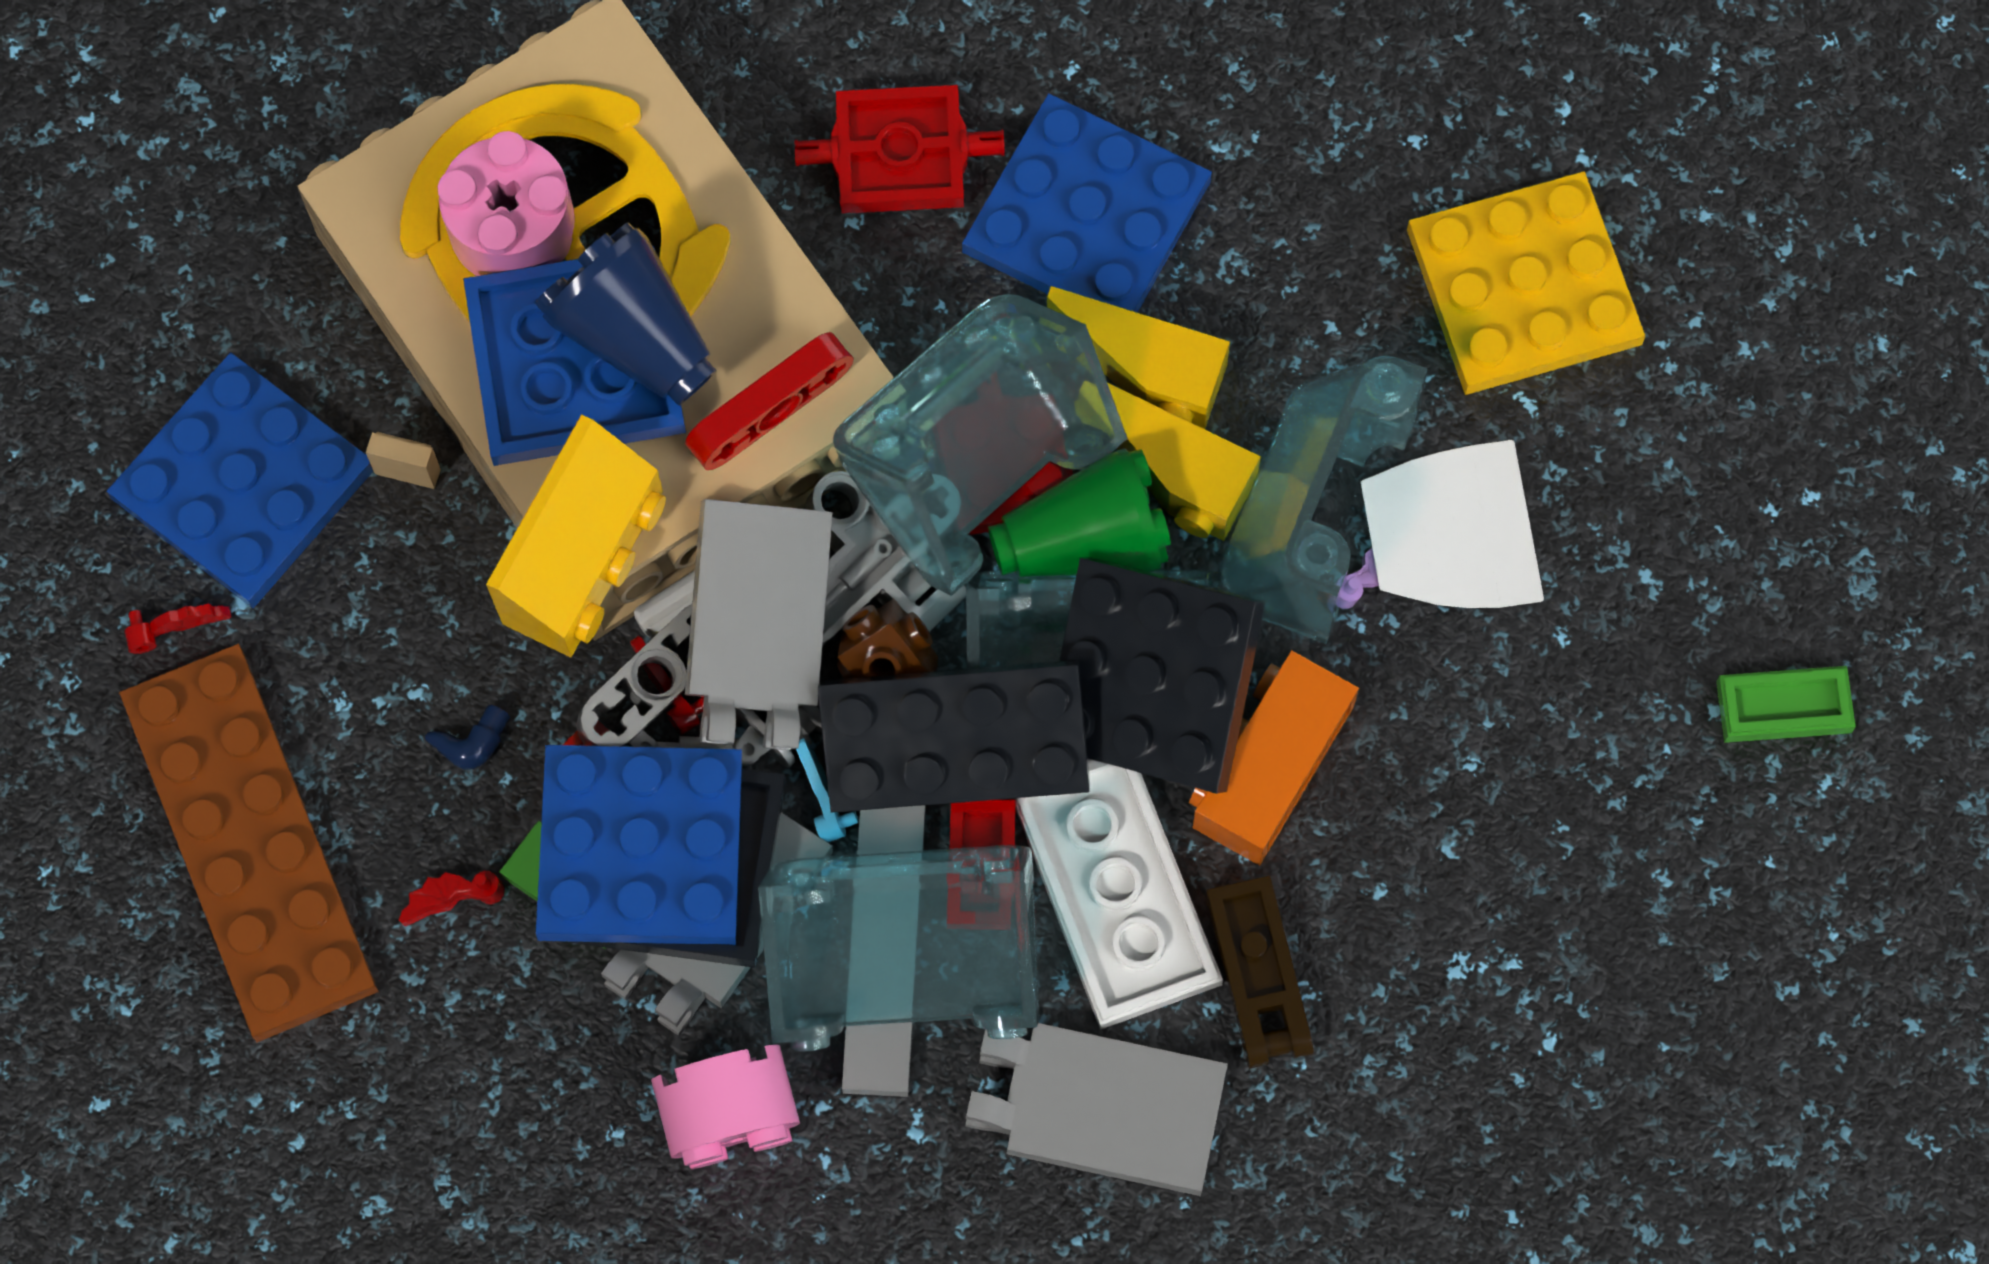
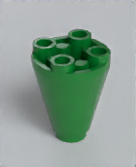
(1089, 514)

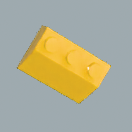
(576, 539)

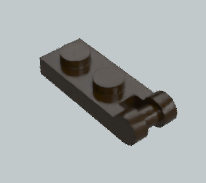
(1259, 969)

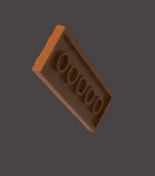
(248, 843)

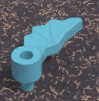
(829, 825)

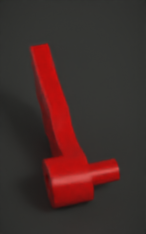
(142, 635)
(682, 715)
(444, 892)

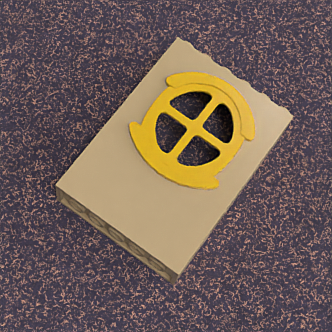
(719, 244)

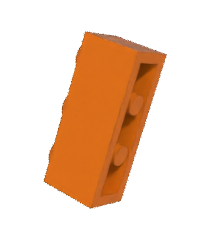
(1275, 755)

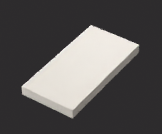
(1118, 895)

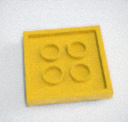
(1525, 283)

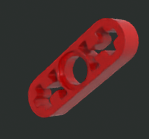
(769, 401)

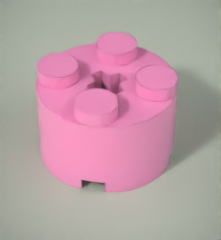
(498, 177)
(726, 1104)

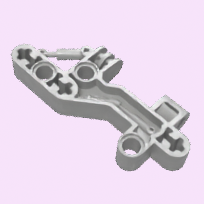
(864, 567)

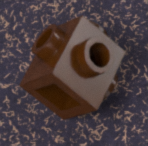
(885, 643)

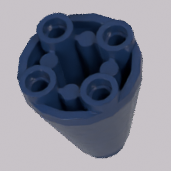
(630, 315)

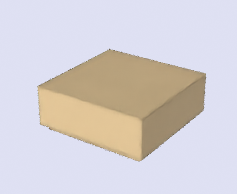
(403, 459)

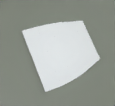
(1454, 529)

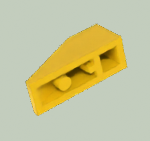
(1150, 356)
(1191, 470)

